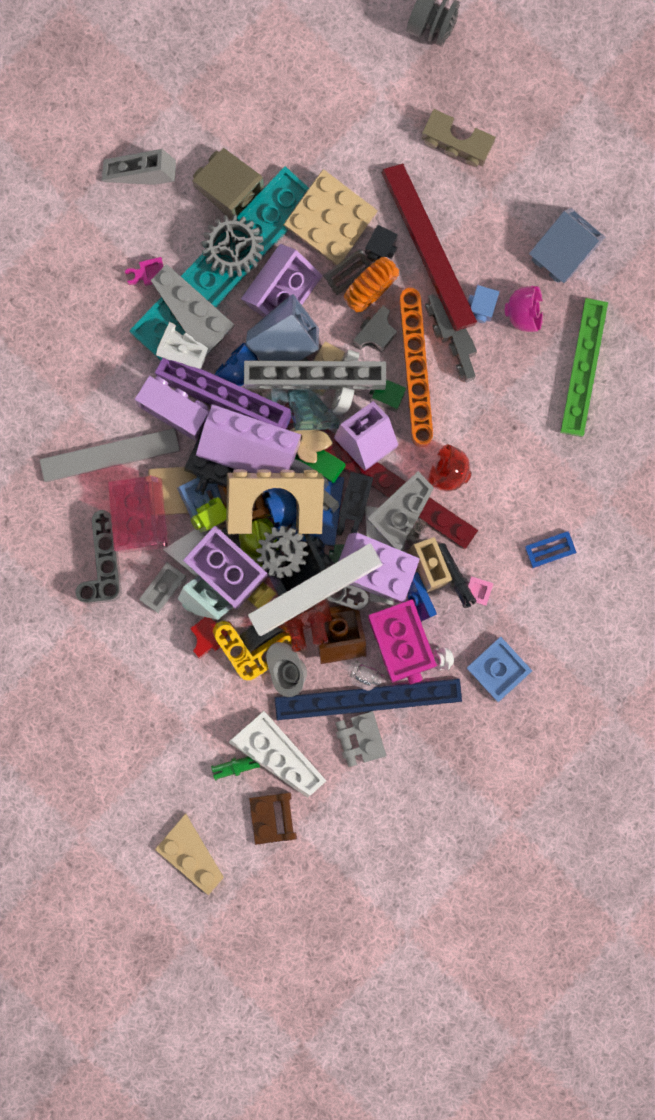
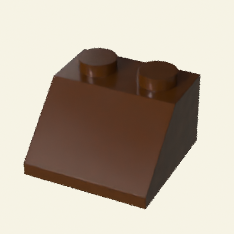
(344, 636)

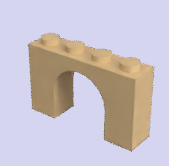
(246, 487)

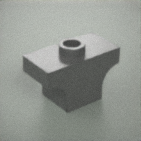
(376, 331)

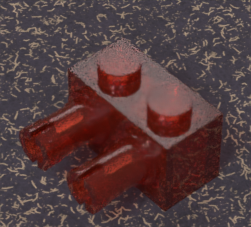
(313, 618)

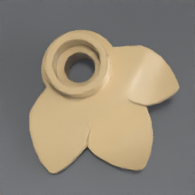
(311, 443)

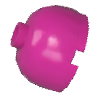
(525, 309)

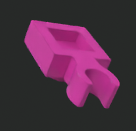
(147, 272)

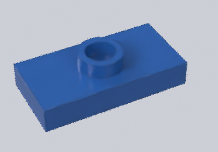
(421, 598)

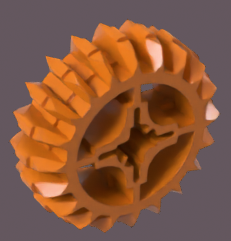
(371, 284)

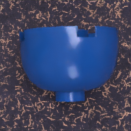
(233, 368)
(281, 505)

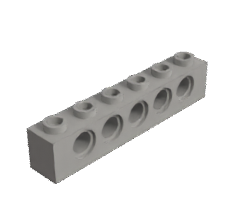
(315, 375)

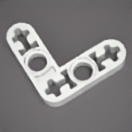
(344, 396)

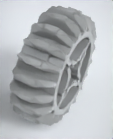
(224, 247)

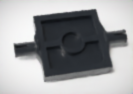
(206, 470)

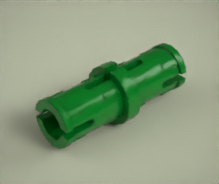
(233, 767)

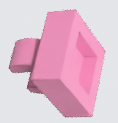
(480, 590)

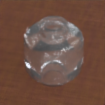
(365, 673)

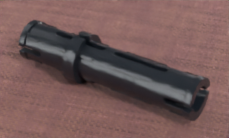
(459, 583)

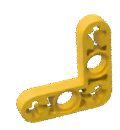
(245, 656)

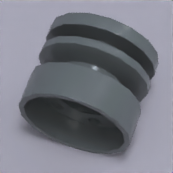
(433, 17)

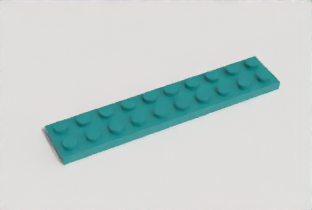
(268, 213)

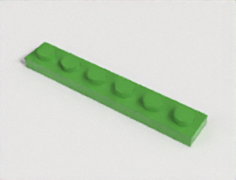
(584, 367)

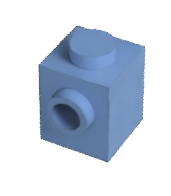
(483, 303)

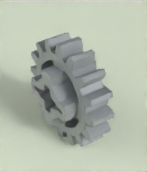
(287, 544)

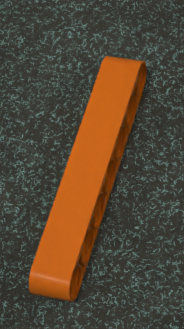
(416, 356)

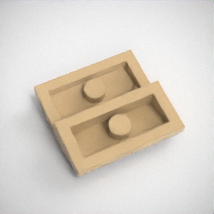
(171, 480)

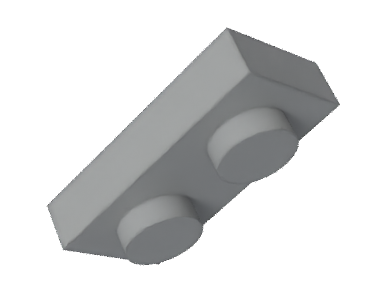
(162, 587)

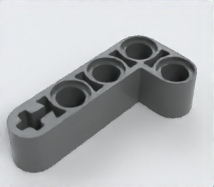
(102, 557)

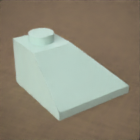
(203, 599)

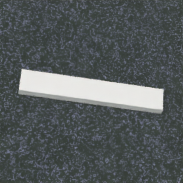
(315, 589)

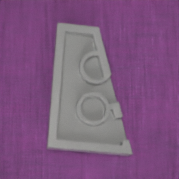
(401, 510)

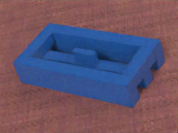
(532, 556)

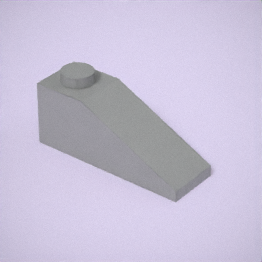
(140, 168)

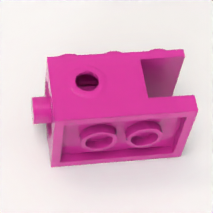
(402, 642)

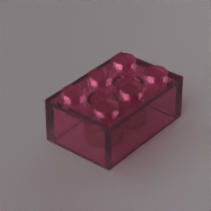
(137, 514)

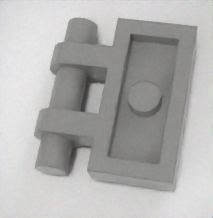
(367, 736)

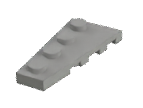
(191, 309)

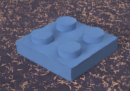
(499, 669)

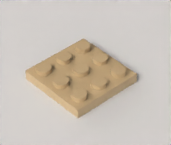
(330, 217)

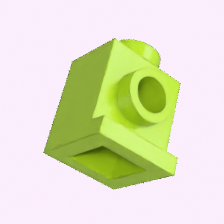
(209, 515)

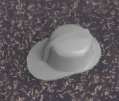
(286, 669)

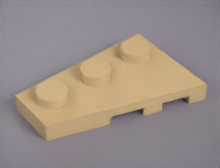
(190, 856)

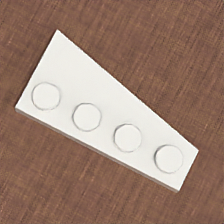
(274, 751)

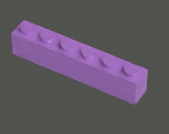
(222, 393)

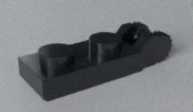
(355, 500)

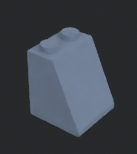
(566, 245)
(284, 333)

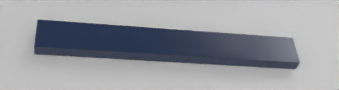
(373, 700)

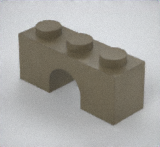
(474, 149)

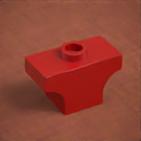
(205, 639)

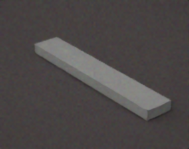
(109, 455)

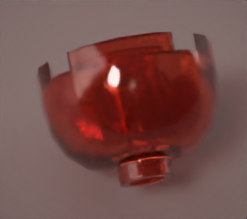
(451, 469)

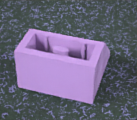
(367, 436)

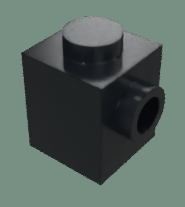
(381, 244)

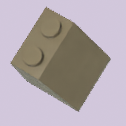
(228, 182)

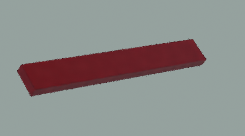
(429, 247)

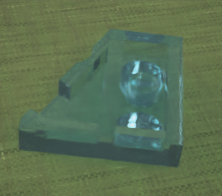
(310, 412)

